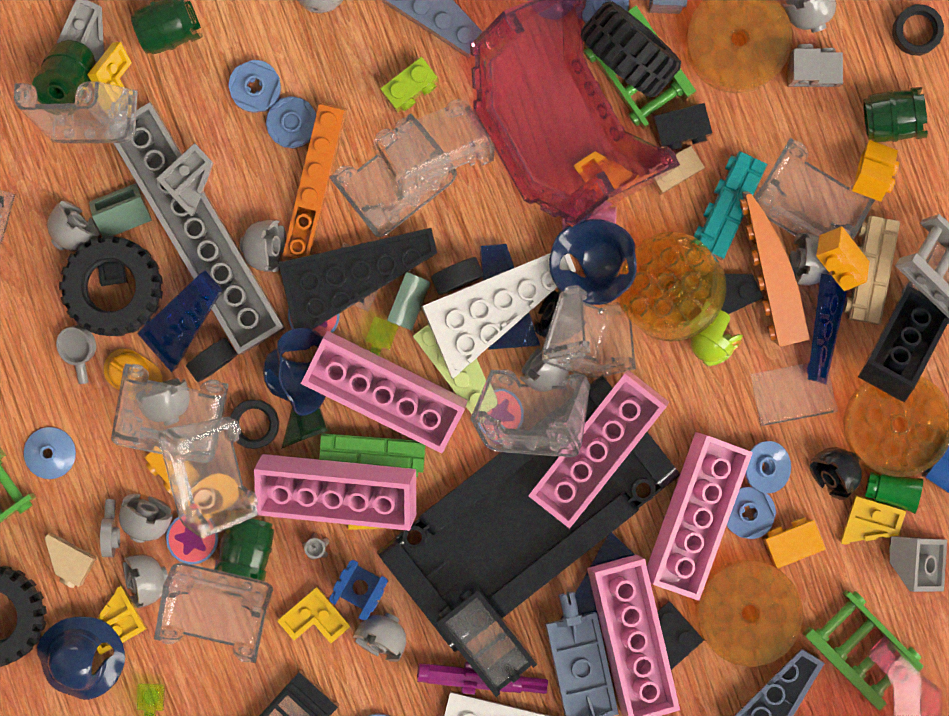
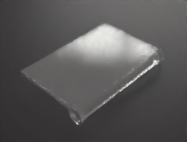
(789, 396)

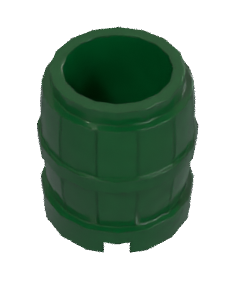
(165, 25)
(63, 72)
(895, 115)
(246, 549)

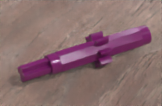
(470, 680)

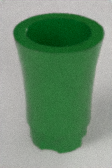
(896, 491)

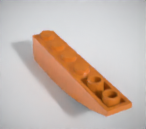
(315, 180)
(775, 278)

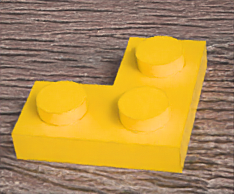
(111, 65)
(315, 610)

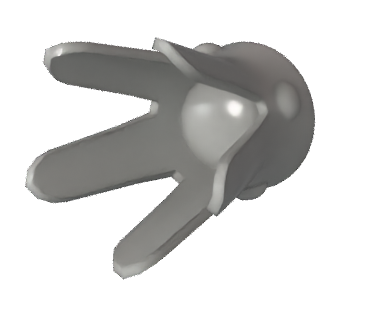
(315, 547)

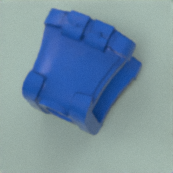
(344, 588)

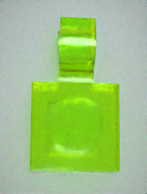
(381, 335)
(150, 698)

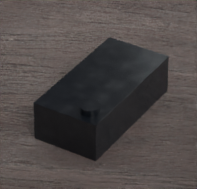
(905, 345)

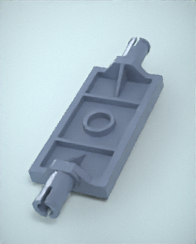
(580, 662)

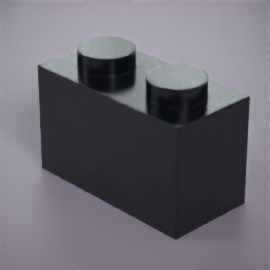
(682, 126)

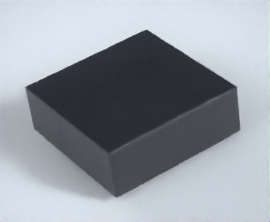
(112, 274)

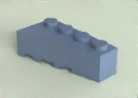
(786, 688)

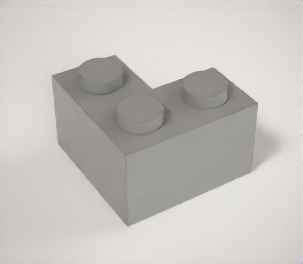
(814, 67)

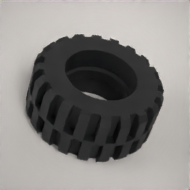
(630, 49)
(76, 278)
(29, 615)

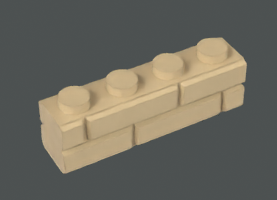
(878, 245)

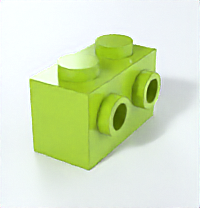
(409, 85)

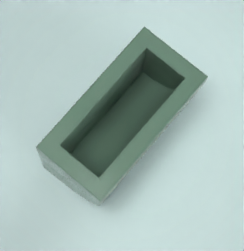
(120, 211)
(409, 301)

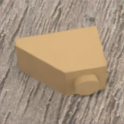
(689, 165)
(69, 560)

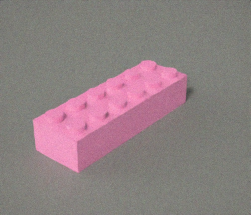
(384, 392)
(606, 443)
(335, 492)
(697, 515)
(633, 637)

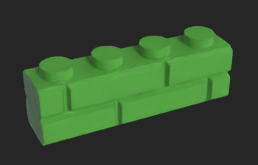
(373, 451)

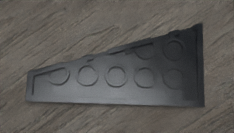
(337, 279)

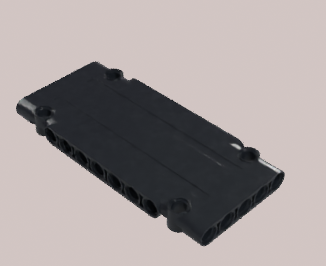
(503, 540)

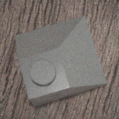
(919, 562)

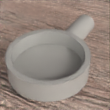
(76, 347)
(109, 532)

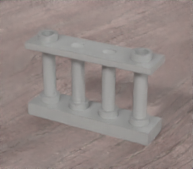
(917, 270)

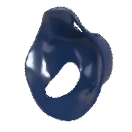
(600, 252)
(285, 376)
(68, 655)

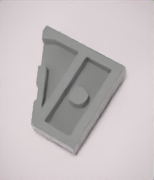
(85, 26)
(187, 178)

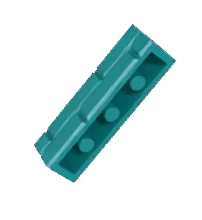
(726, 213)

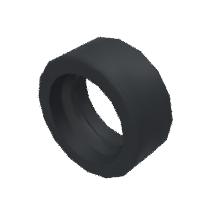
(935, 19)
(457, 276)
(211, 359)
(273, 426)

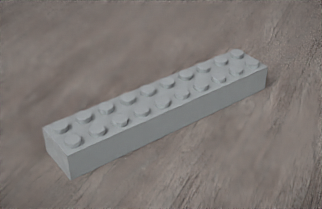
(200, 239)

